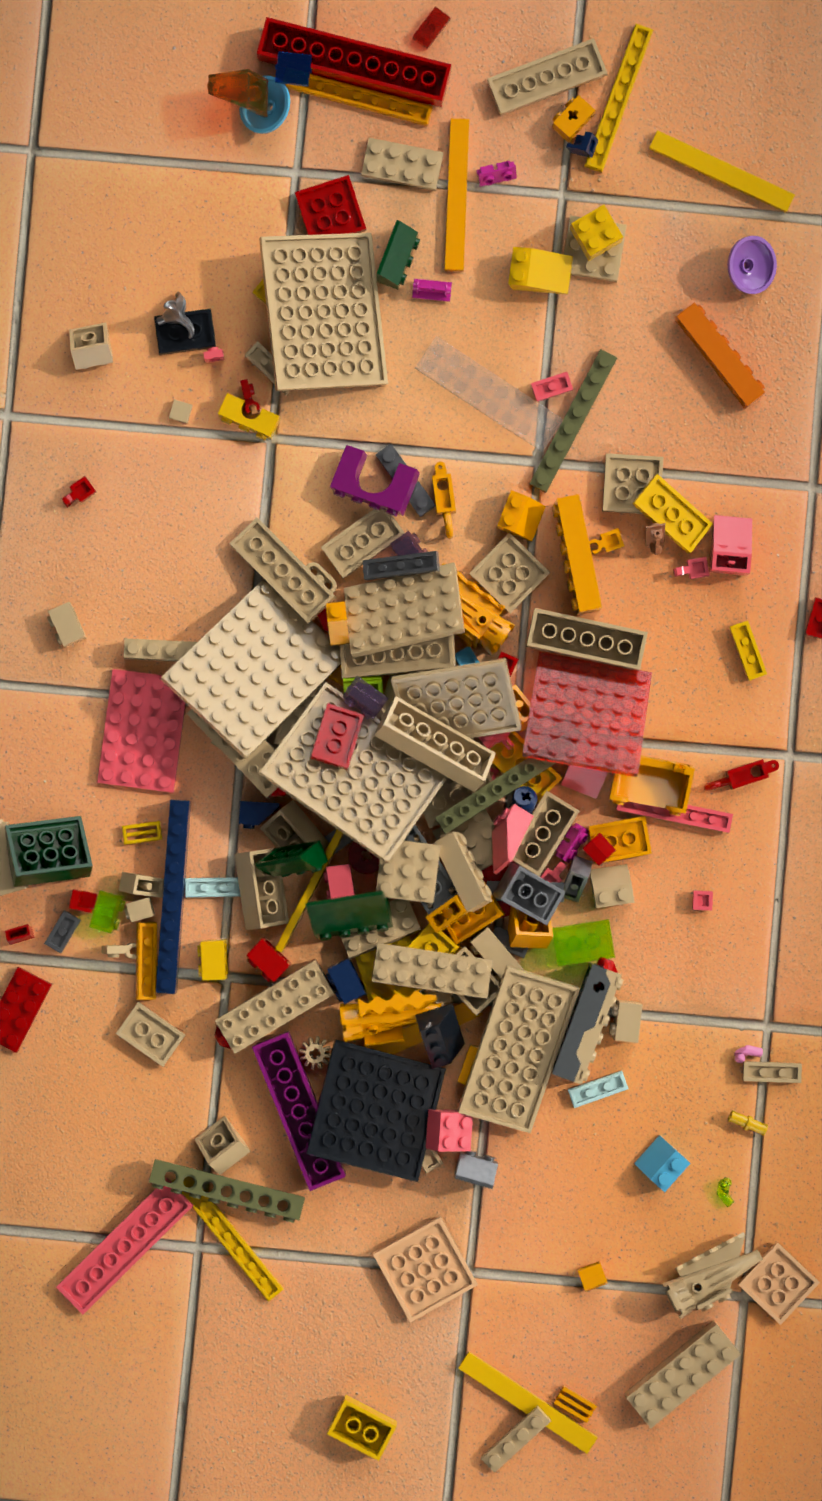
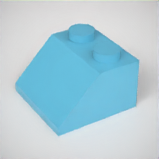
(662, 1163)

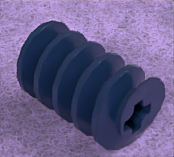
(525, 798)

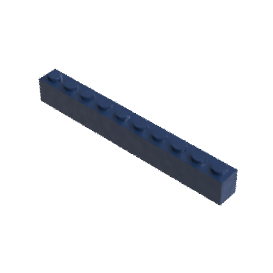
(173, 896)

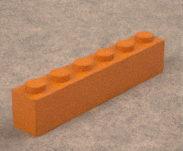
(720, 355)

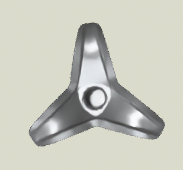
(176, 314)

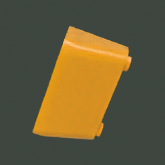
(658, 784)

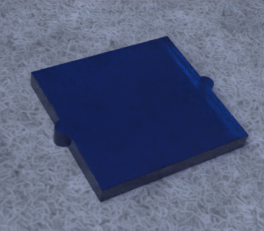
(293, 68)

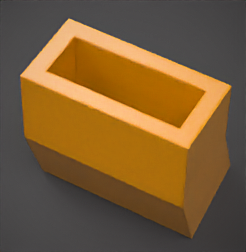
(592, 1276)

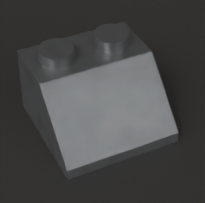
(476, 1169)

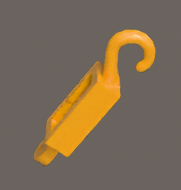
(444, 498)

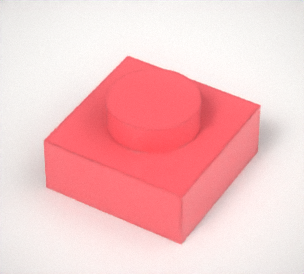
(213, 354)
(702, 900)

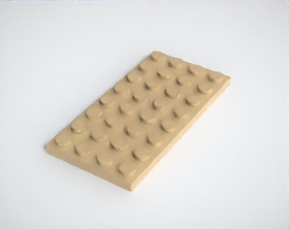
(518, 1049)

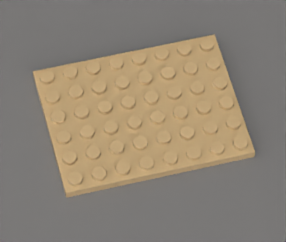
(323, 311)
(253, 669)
(370, 801)

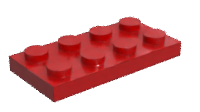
(20, 1007)

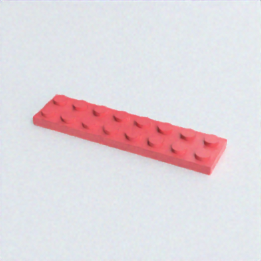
(123, 1247)

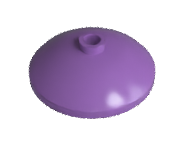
(759, 264)

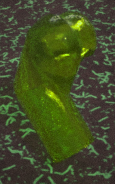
(723, 1190)

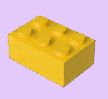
(362, 1427)

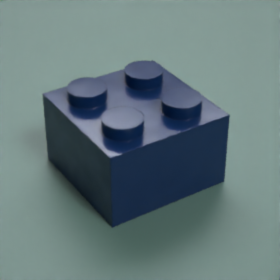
(346, 981)

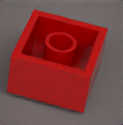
(268, 959)

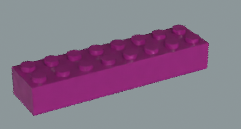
(295, 1105)

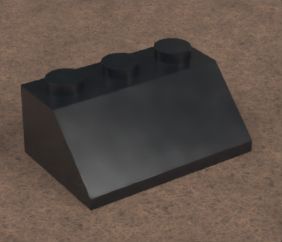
(440, 1035)

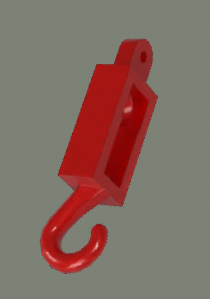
(742, 775)

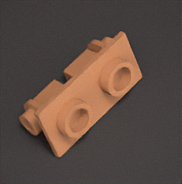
(655, 537)

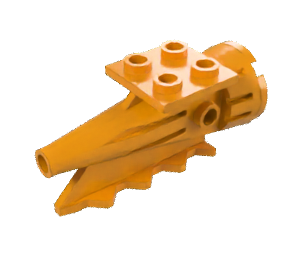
(481, 618)
(383, 1019)

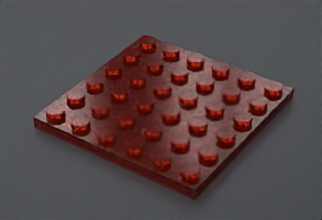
(587, 714)

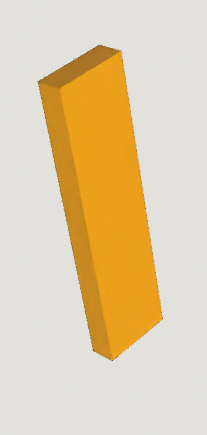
(146, 960)

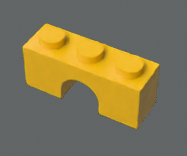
(232, 412)

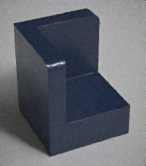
(583, 145)

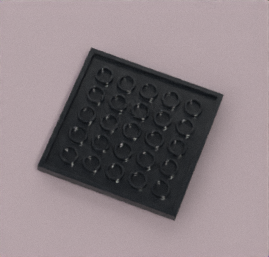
(375, 1110)

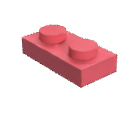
(551, 386)

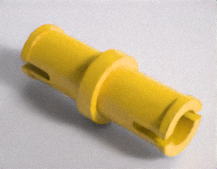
(747, 1122)

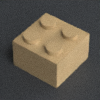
(626, 1021)

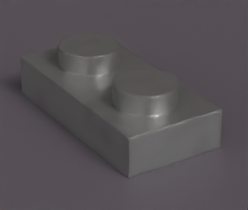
(62, 931)

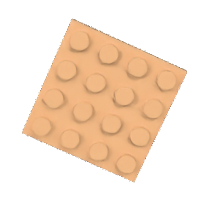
(425, 1269)

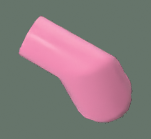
(741, 1053)

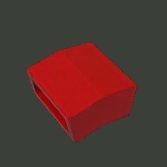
(599, 849)
(30, 934)

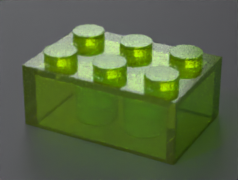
(583, 942)

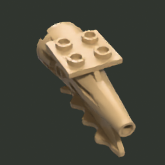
(713, 1273)

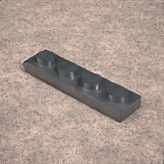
(419, 499)
(401, 565)

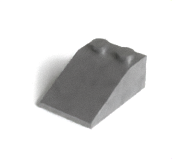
(529, 893)

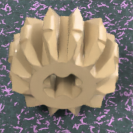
(319, 1058)

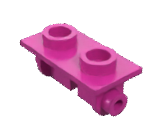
(505, 172)
(432, 290)
(577, 837)

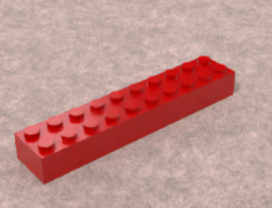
(358, 62)

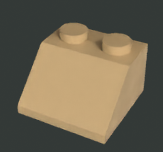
(90, 346)
(611, 886)
(222, 1145)

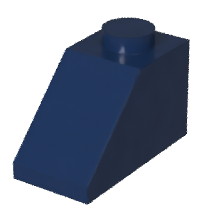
(255, 812)

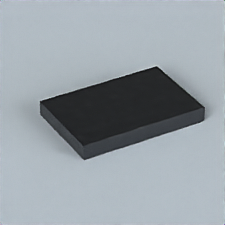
(174, 337)

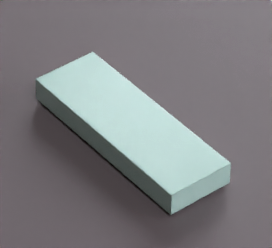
(212, 887)
(598, 1089)

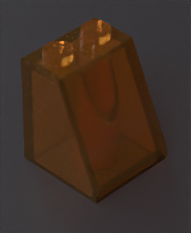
(241, 89)

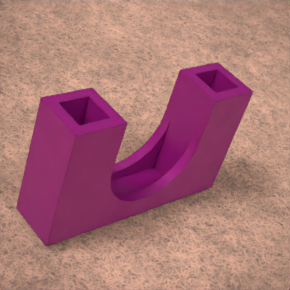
(393, 498)

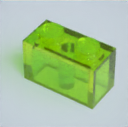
(107, 911)

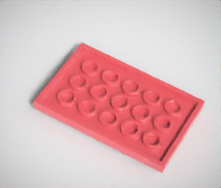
(141, 732)

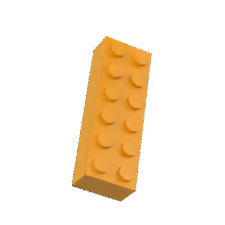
(578, 554)

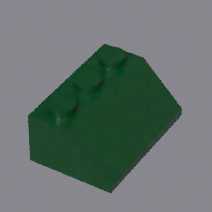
(398, 255)
(293, 859)

